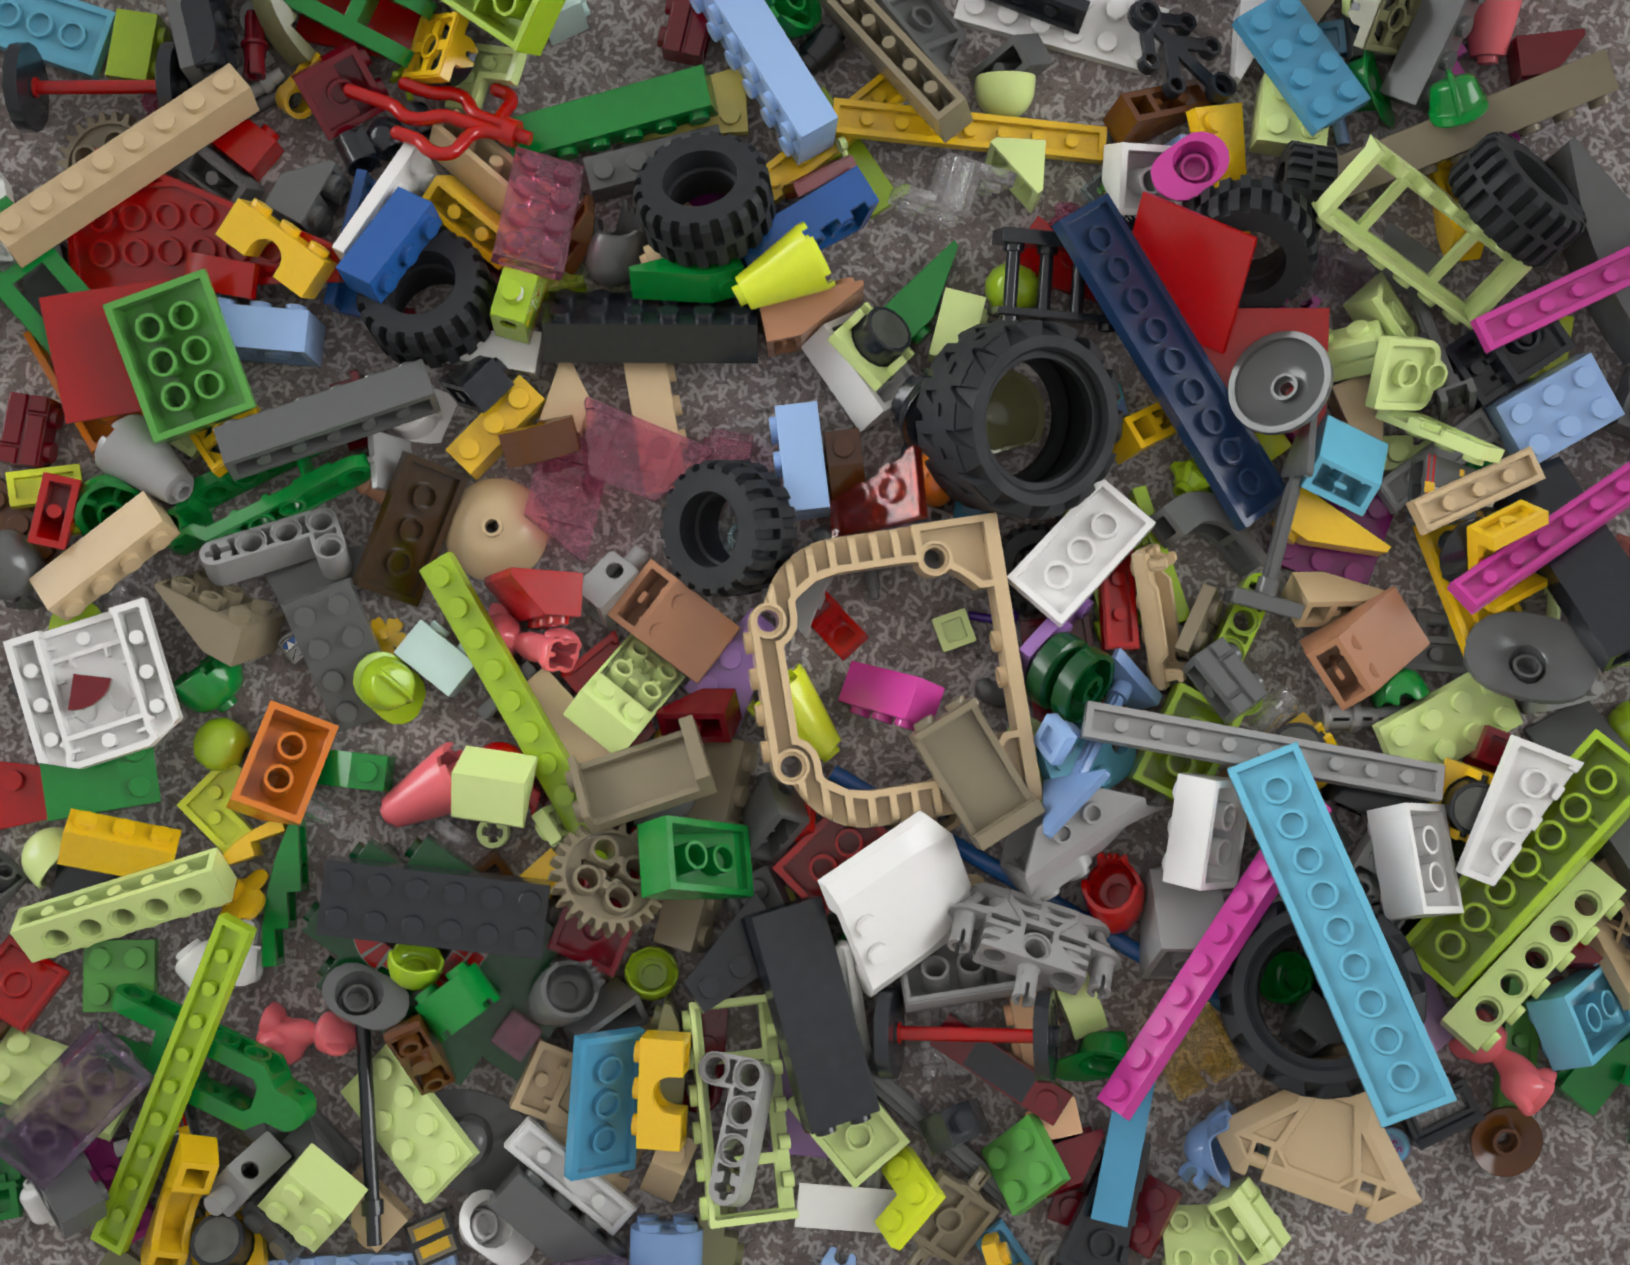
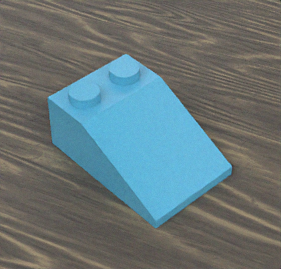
(1578, 1019)

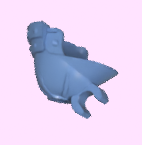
(1204, 1151)

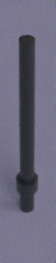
(373, 1205)

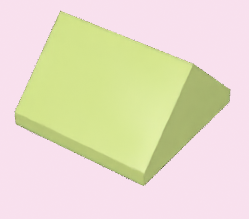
(1027, 160)
(1380, 302)
(492, 786)

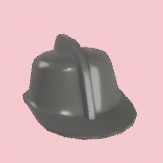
(365, 997)

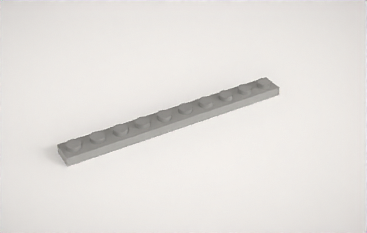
(1236, 745)

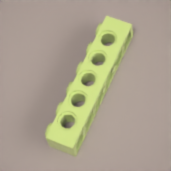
(1589, 885)
(124, 905)

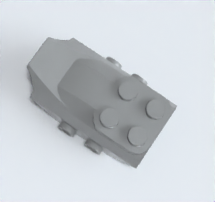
(1043, 864)

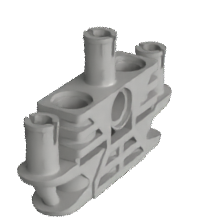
(1056, 937)

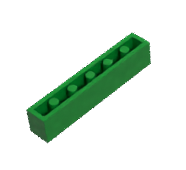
(622, 114)

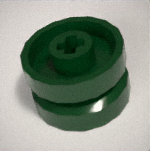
(1068, 676)

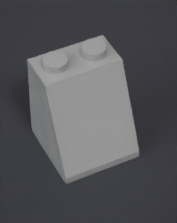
(1172, 924)

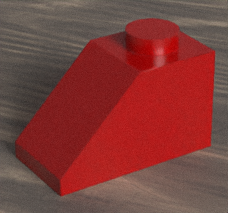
(250, 148)
(54, 511)

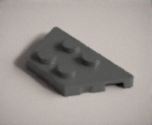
(928, 27)

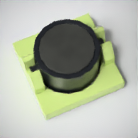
(872, 342)

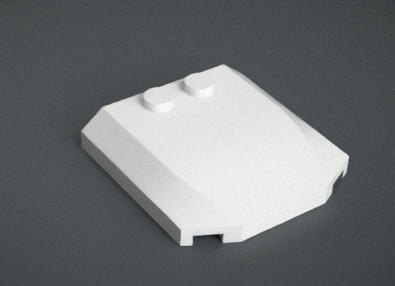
(108, 645)
(897, 899)

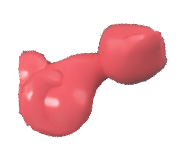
(553, 650)
(294, 1035)
(1519, 1079)

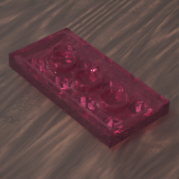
(538, 214)

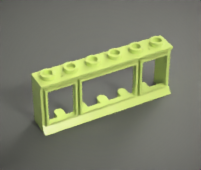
(1405, 272)
(702, 1129)

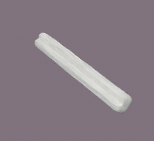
(854, 990)

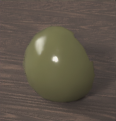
(1014, 413)

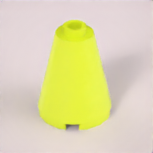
(784, 272)
(810, 715)

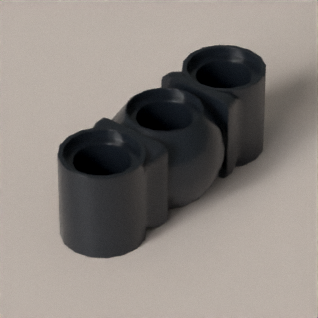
(364, 149)

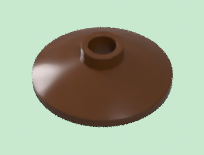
(1513, 1154)

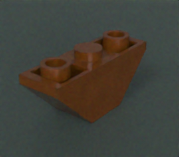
(420, 1054)

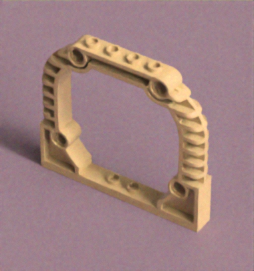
(968, 551)

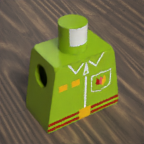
(518, 302)

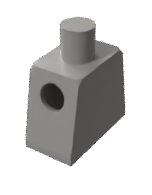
(608, 582)
(236, 1185)

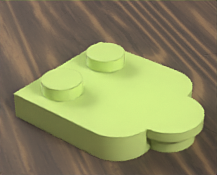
(1405, 373)

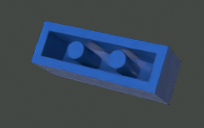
(389, 245)

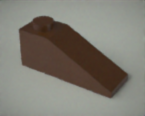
(1148, 112)
(843, 460)

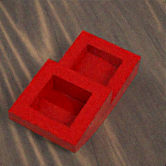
(226, 275)
(838, 628)

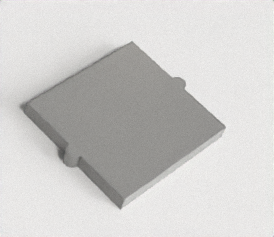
(384, 456)

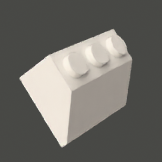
(851, 390)
(1204, 833)
(1414, 861)

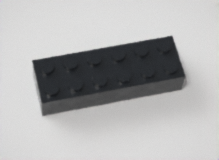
(622, 329)
(433, 907)

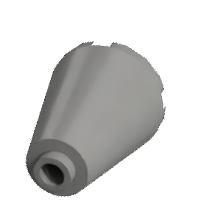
(140, 462)

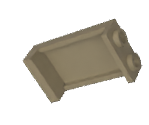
(974, 772)
(641, 779)

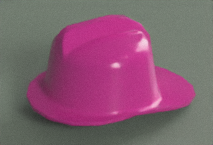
(1190, 166)

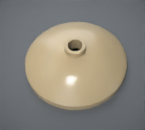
(514, 544)

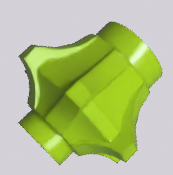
(1188, 478)

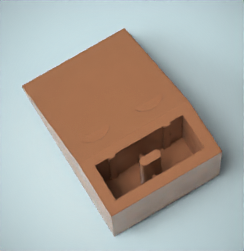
(794, 321)
(674, 621)
(1365, 647)

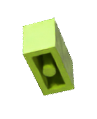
(135, 45)

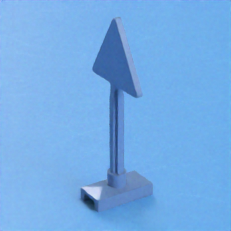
(1067, 794)

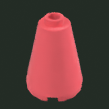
(1493, 30)
(424, 791)

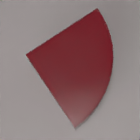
(87, 691)

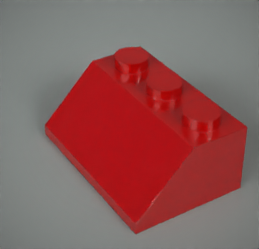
(538, 595)

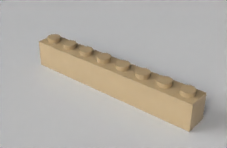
(125, 165)

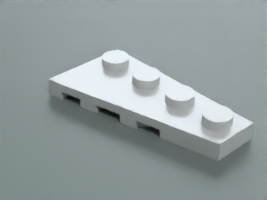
(1516, 800)

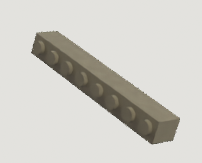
(1512, 111)

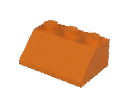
(282, 765)

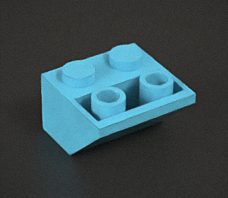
(1346, 465)

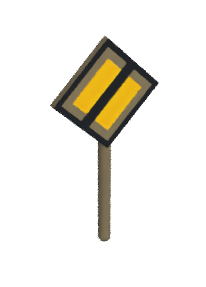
(432, 1238)

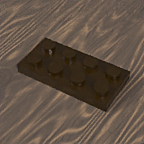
(409, 528)

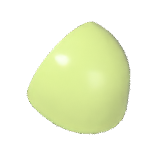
(1004, 92)
(41, 854)

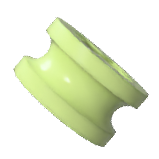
(486, 840)

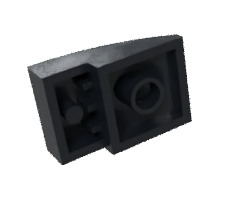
(1509, 364)

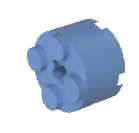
(666, 1241)

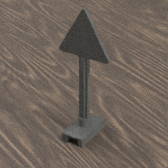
(1454, 391)
(1297, 465)

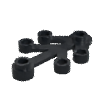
(1150, 22)

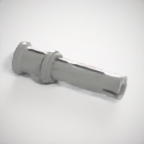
(1353, 717)

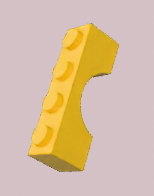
(186, 1180)

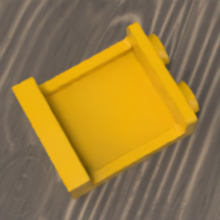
(1500, 530)

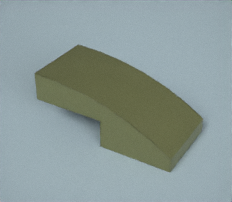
(276, 22)

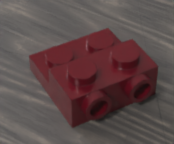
(324, 84)
(583, 946)

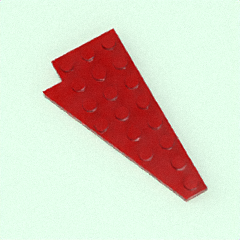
(153, 232)

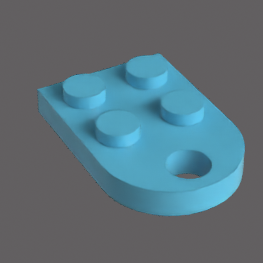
(1116, 763)

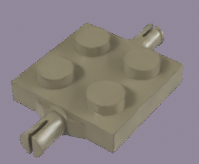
(956, 1221)

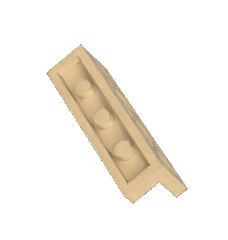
(1609, 943)

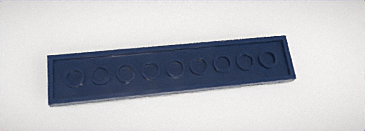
(1170, 360)

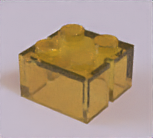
(1201, 1049)

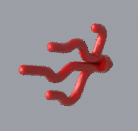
(477, 122)

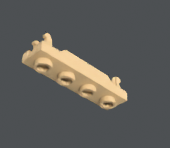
(1158, 614)

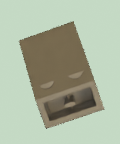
(222, 617)

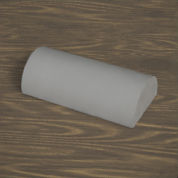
(953, 980)

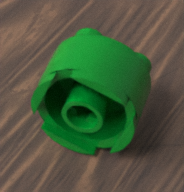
(456, 1001)

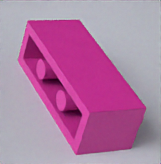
(889, 695)

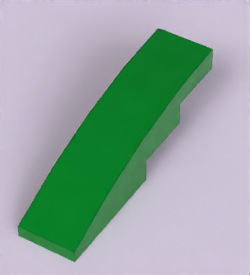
(287, 877)

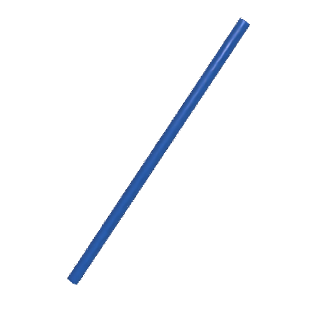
(991, 867)

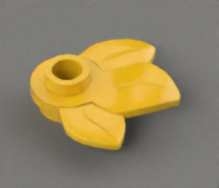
(247, 897)

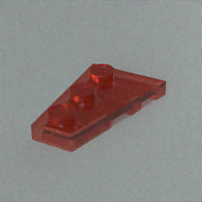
(883, 501)

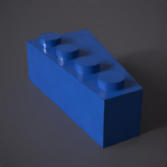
(829, 213)

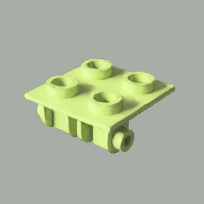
(1196, 1239)

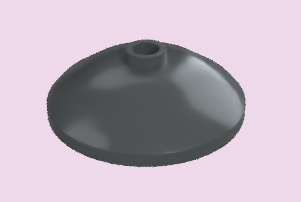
(1268, 371)

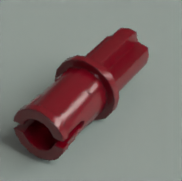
(254, 48)

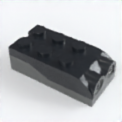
(202, 36)

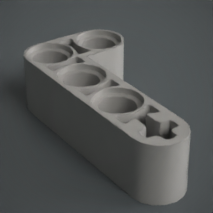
(277, 546)
(733, 1129)

